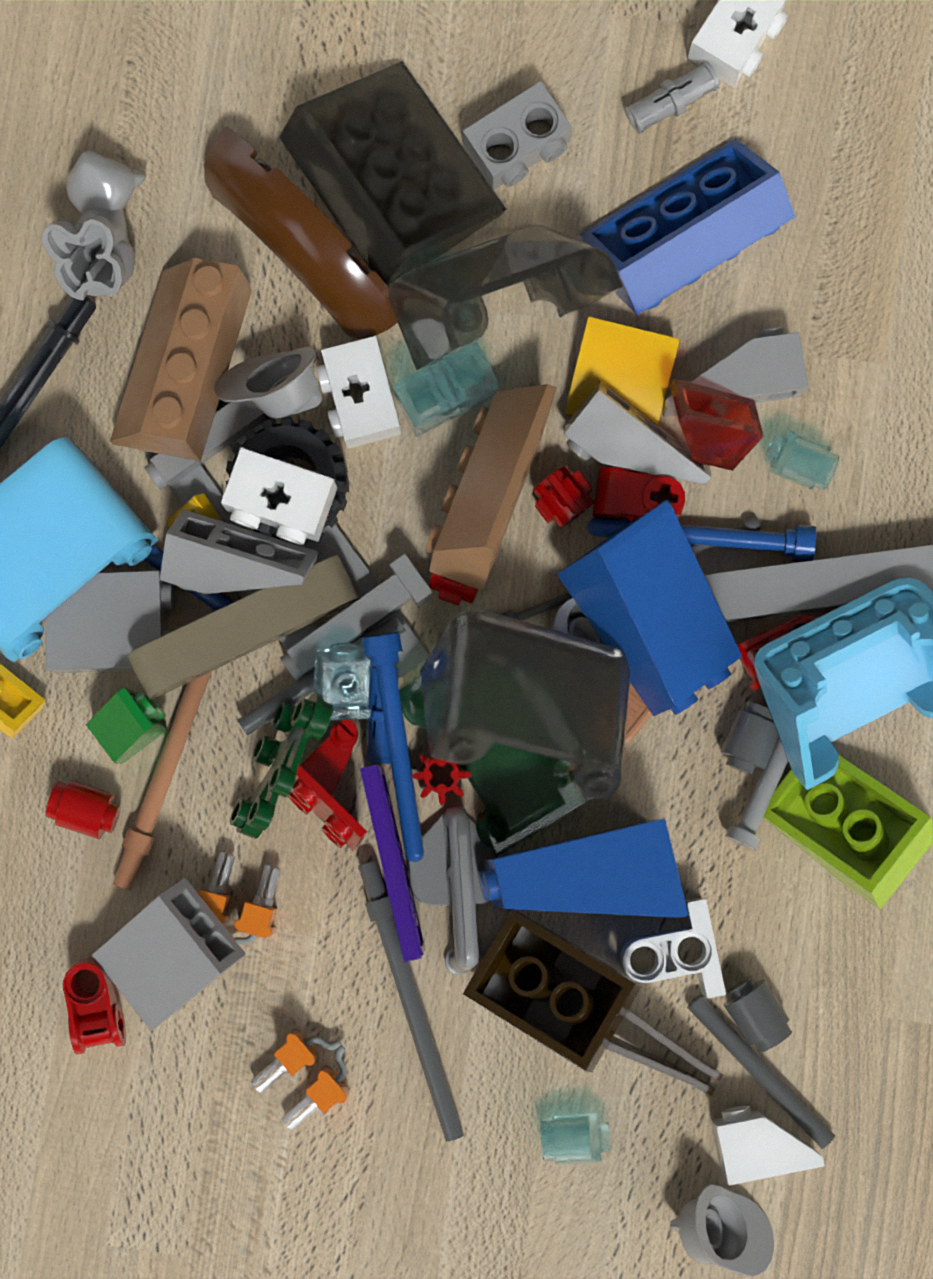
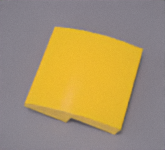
(626, 360)

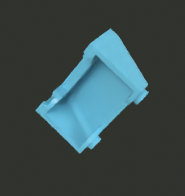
(55, 535)
(848, 673)

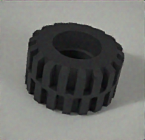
(301, 442)

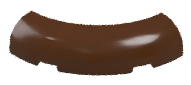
(298, 236)

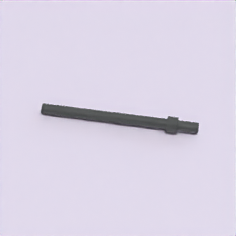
(380, 911)

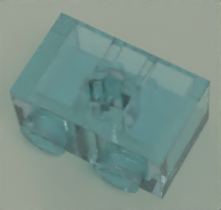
(446, 389)

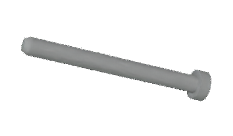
(745, 832)

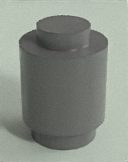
(751, 739)
(758, 1014)

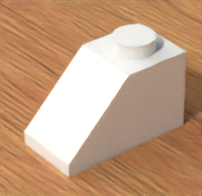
(759, 1148)

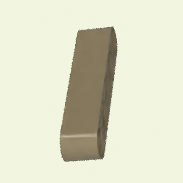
(241, 628)

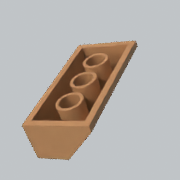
(182, 358)
(490, 484)

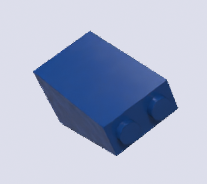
(656, 607)
(598, 873)

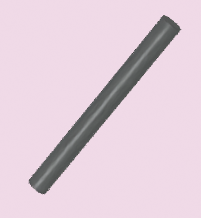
(302, 687)
(761, 1071)

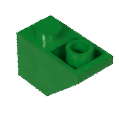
(127, 724)

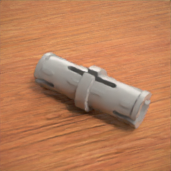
(672, 97)

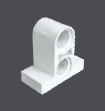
(667, 961)

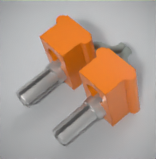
(257, 915)
(323, 1091)

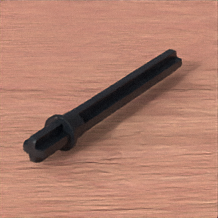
(42, 362)

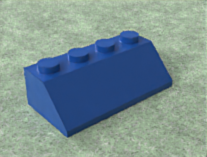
(692, 224)

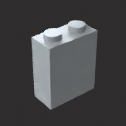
(107, 622)
(168, 953)

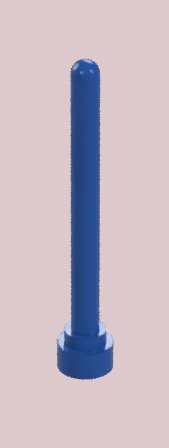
(794, 543)
(383, 654)

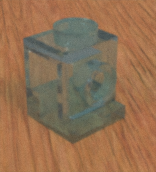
(341, 663)

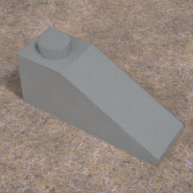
(759, 370)
(625, 438)
(222, 557)

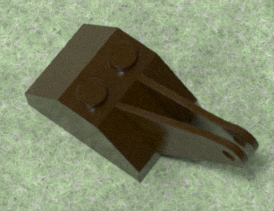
(567, 999)

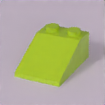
(853, 829)

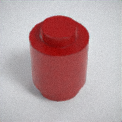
(83, 809)

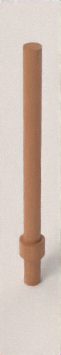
(139, 839)

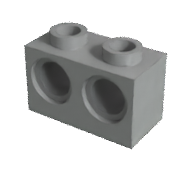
(509, 128)

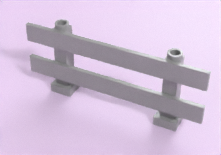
(375, 601)

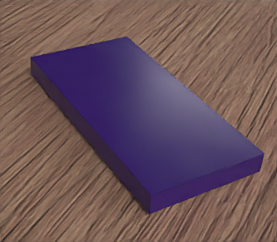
(393, 862)

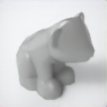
(96, 250)

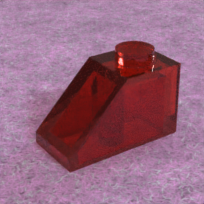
(716, 424)

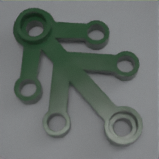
(310, 720)

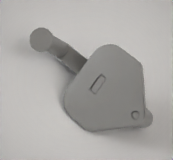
(450, 877)

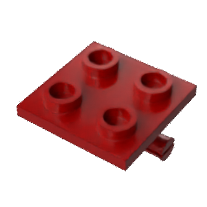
(318, 780)

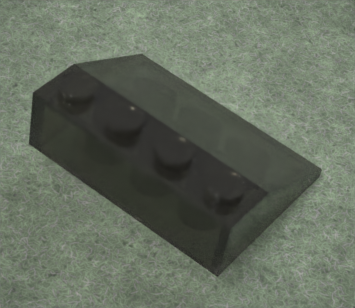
(390, 170)

